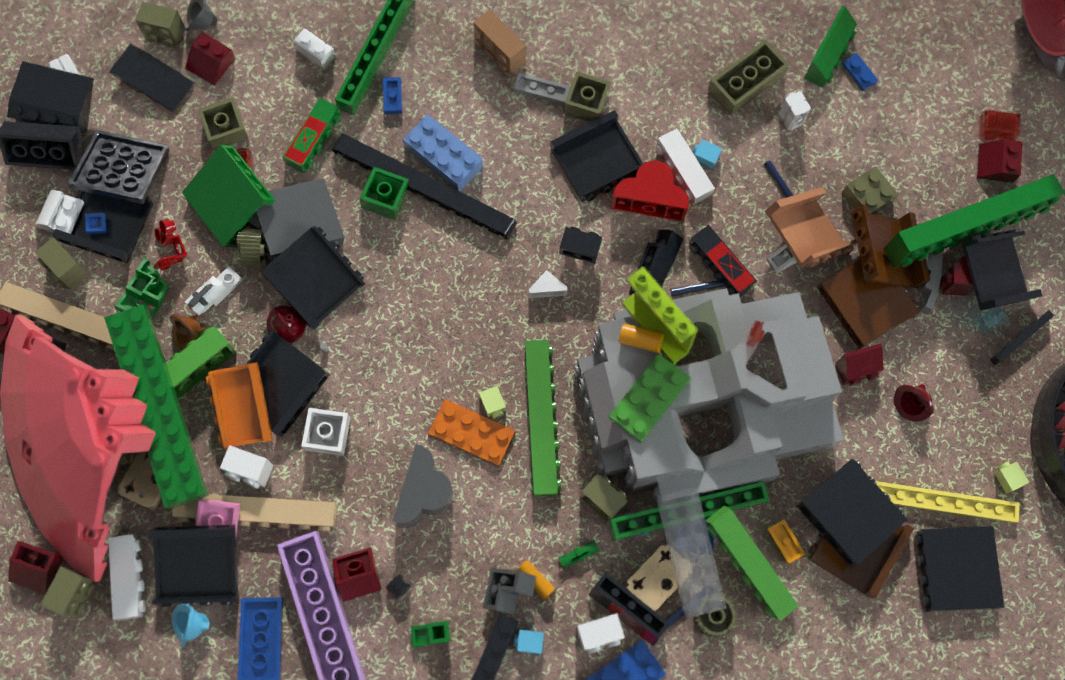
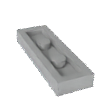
(541, 88)

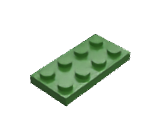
(649, 398)

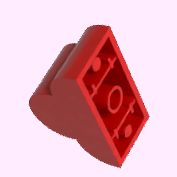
(652, 193)

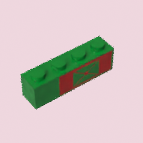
(312, 135)

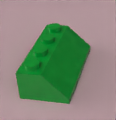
(831, 48)

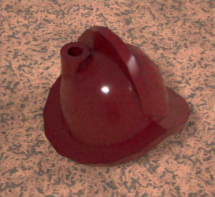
(286, 323)
(913, 402)

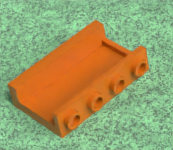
(239, 405)

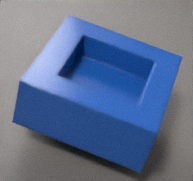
(95, 223)

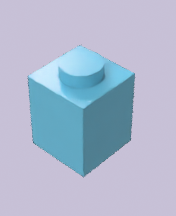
(707, 154)
(529, 641)

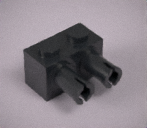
(580, 244)

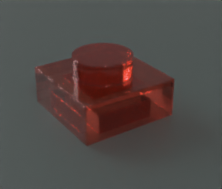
(756, 334)

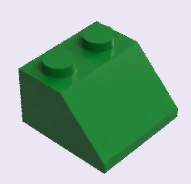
(384, 193)

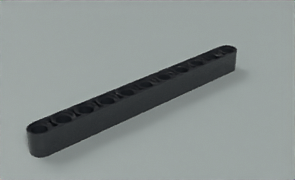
(426, 186)

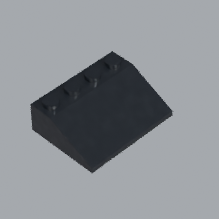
(51, 96)

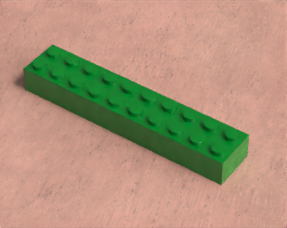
(973, 220)
(172, 449)

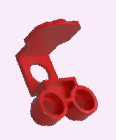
(165, 236)

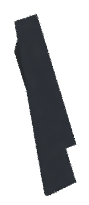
(660, 255)

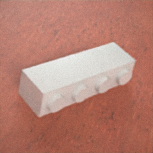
(685, 166)
(125, 577)

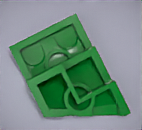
(144, 286)

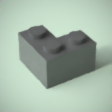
(504, 589)

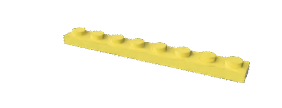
(951, 502)

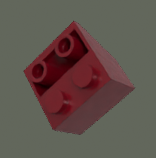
(33, 567)

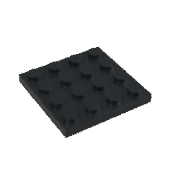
(119, 167)

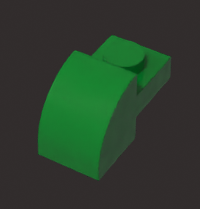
(430, 634)

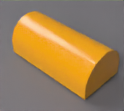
(641, 338)
(542, 585)

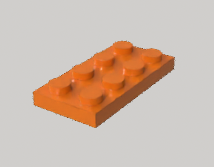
(471, 432)

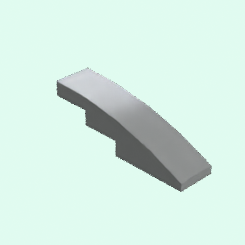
(931, 289)

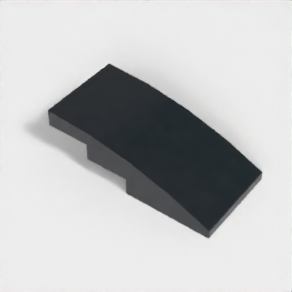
(151, 77)

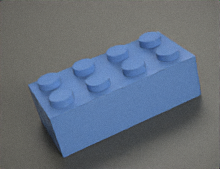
(443, 153)

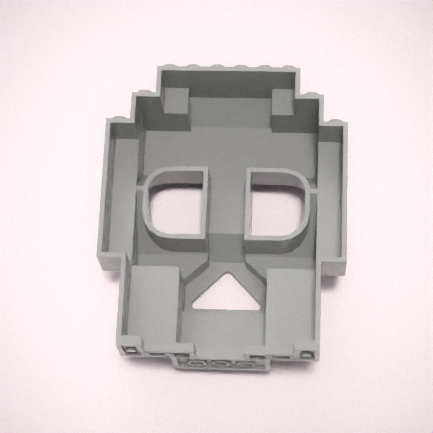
(765, 419)

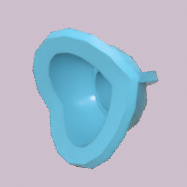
(188, 623)

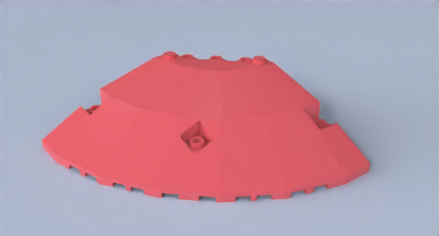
(66, 439)

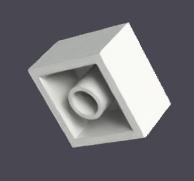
(326, 431)
(246, 466)
(599, 633)

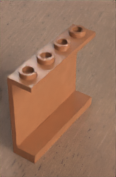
(807, 228)

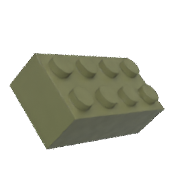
(748, 77)

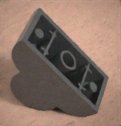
(423, 490)

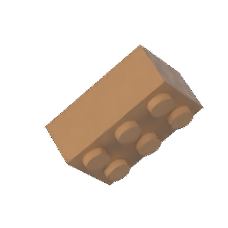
(499, 42)

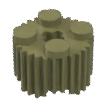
(252, 248)
(718, 627)

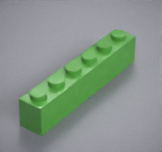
(751, 563)

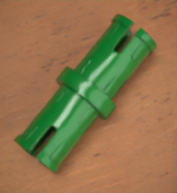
(578, 554)

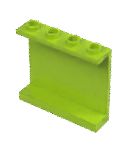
(657, 312)

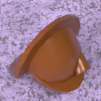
(185, 329)

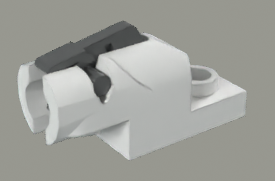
(213, 291)

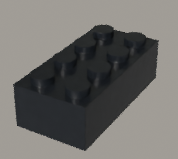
(41, 145)

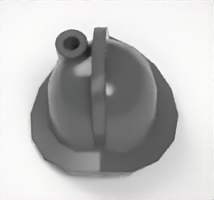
(200, 15)

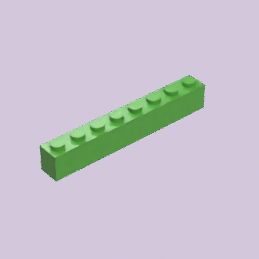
(541, 418)

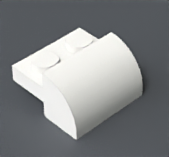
(59, 212)

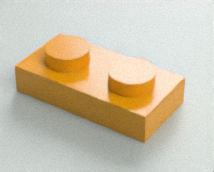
(785, 541)

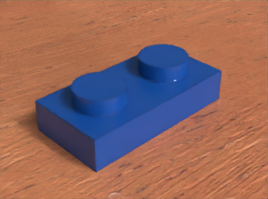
(860, 72)
(392, 95)

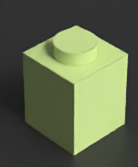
(492, 402)
(1011, 477)

